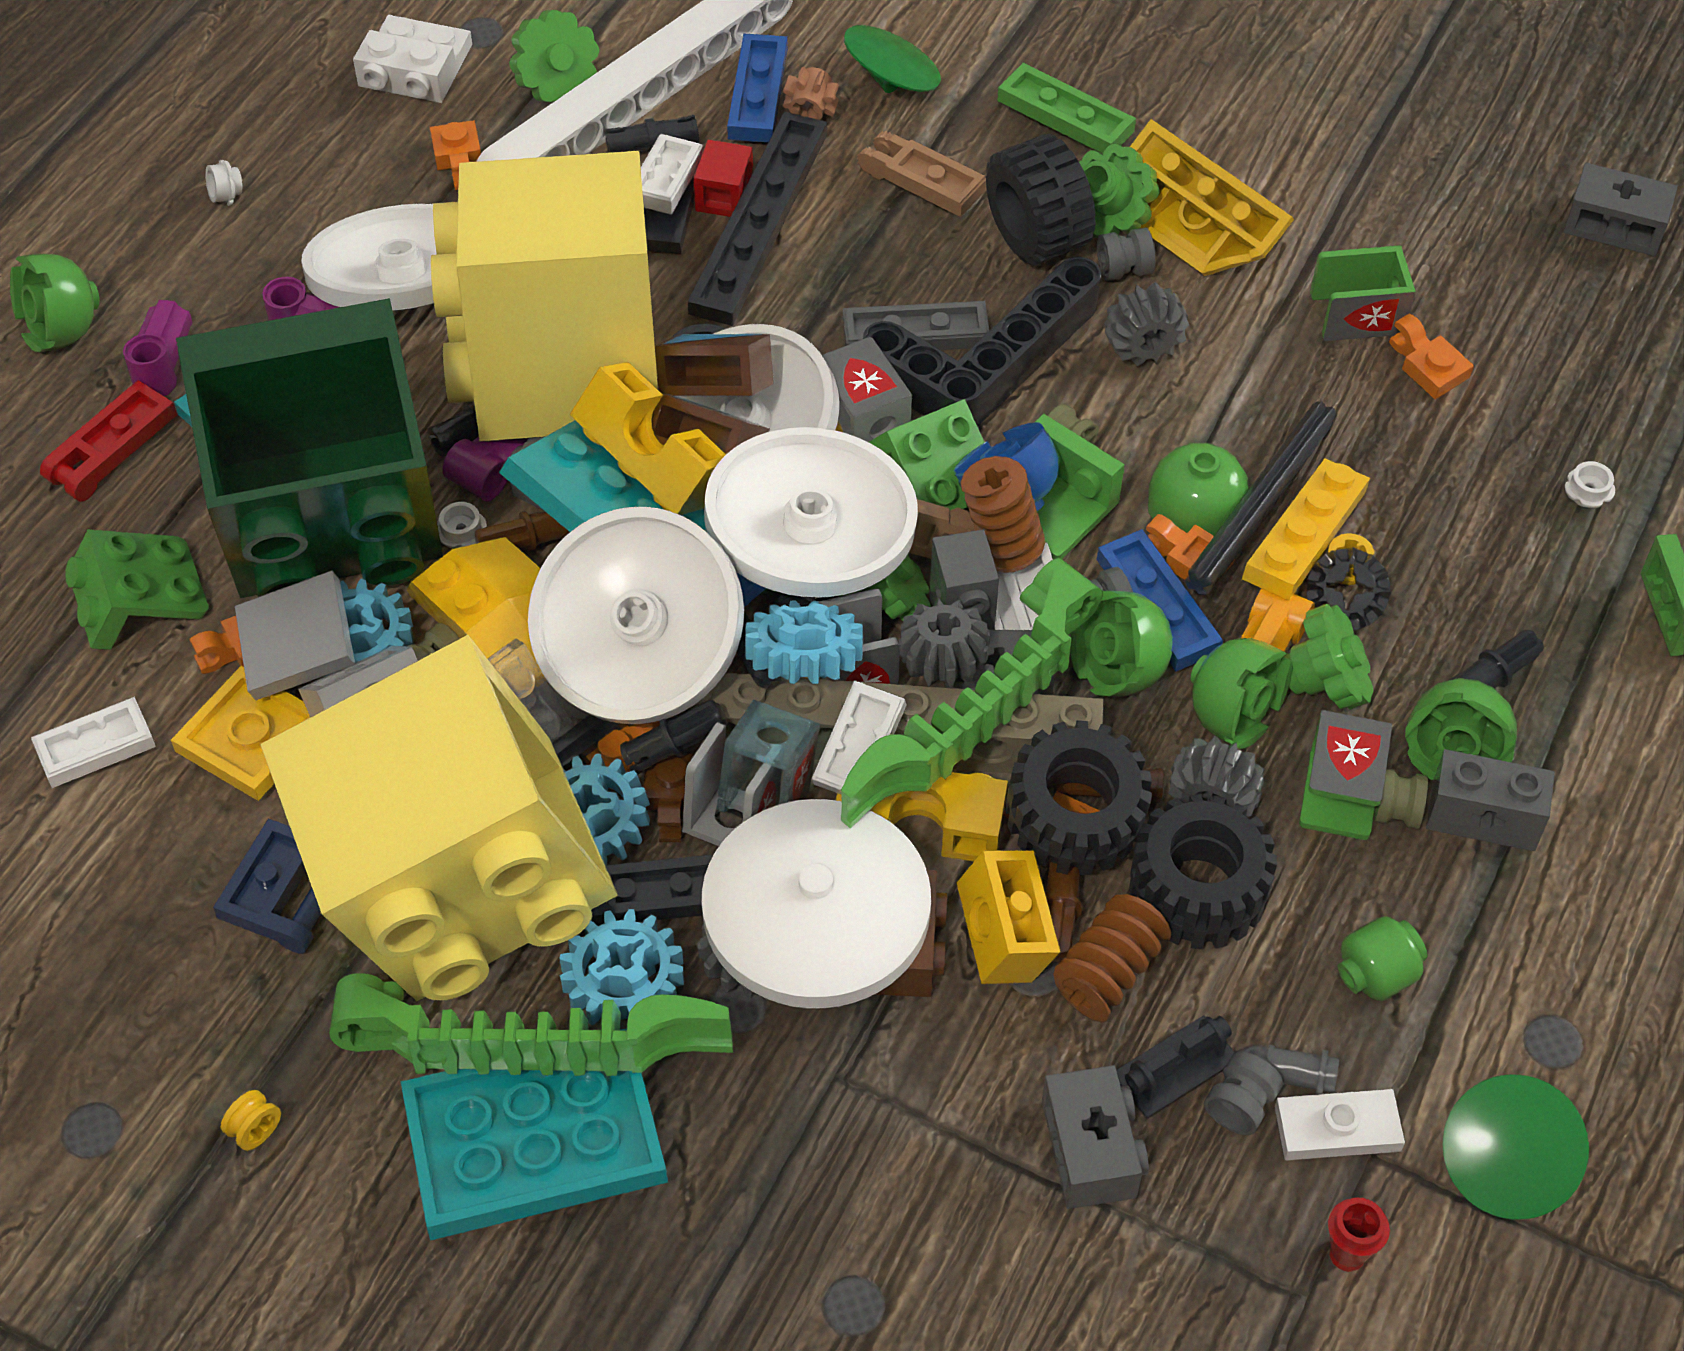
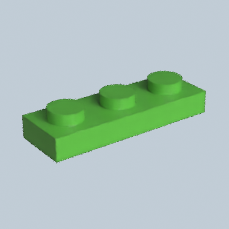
(1065, 108)

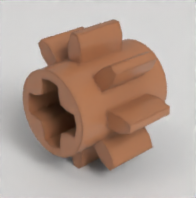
(811, 93)

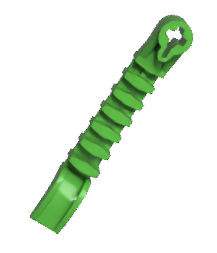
(927, 752)
(375, 1018)

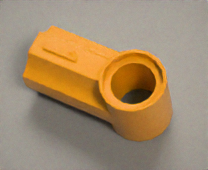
(1277, 619)

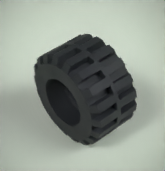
(1040, 199)
(1083, 758)
(1212, 835)

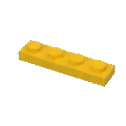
(1306, 529)

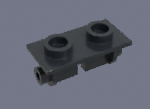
(1177, 1064)

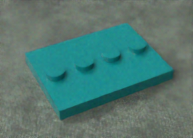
(577, 479)
(527, 1143)

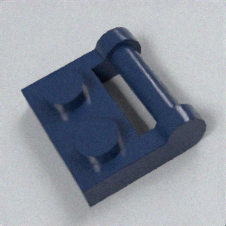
(264, 887)

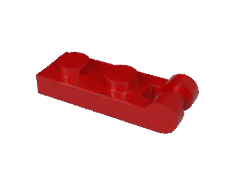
(107, 440)

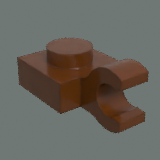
(666, 791)

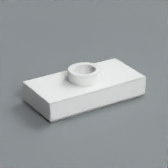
(668, 172)
(862, 721)
(93, 742)
(1339, 1124)

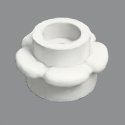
(223, 182)
(1590, 484)
(459, 516)

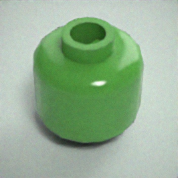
(1382, 958)

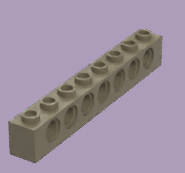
(826, 699)

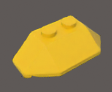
(1203, 209)
(480, 593)

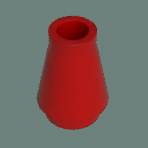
(1356, 1232)

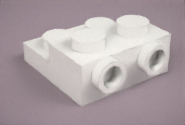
(411, 58)

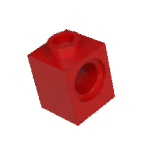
(722, 177)

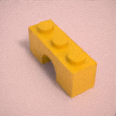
(618, 416)
(964, 807)

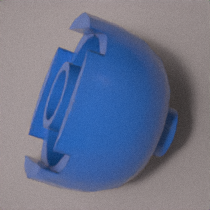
(1031, 448)

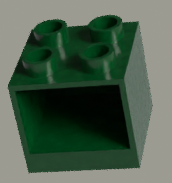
(311, 449)

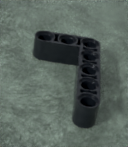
(1004, 355)

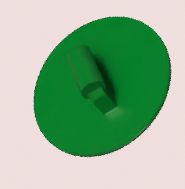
(891, 59)
(1515, 1146)

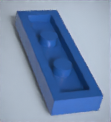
(757, 87)
(1156, 581)

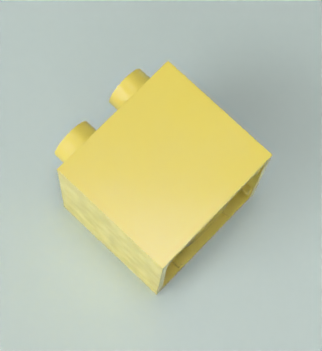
(541, 286)
(438, 823)

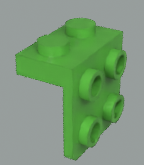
(135, 576)

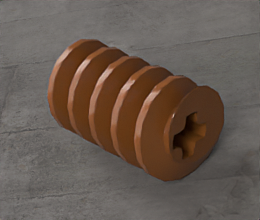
(1005, 509)
(1110, 955)

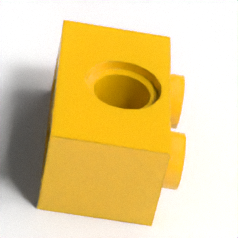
(1007, 917)

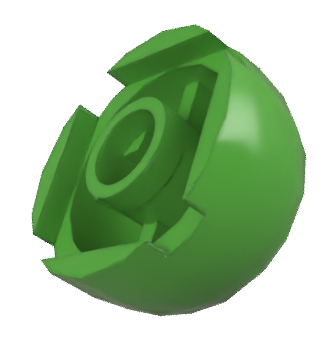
(53, 300)
(1197, 486)
(1122, 645)
(1238, 687)
(1460, 718)

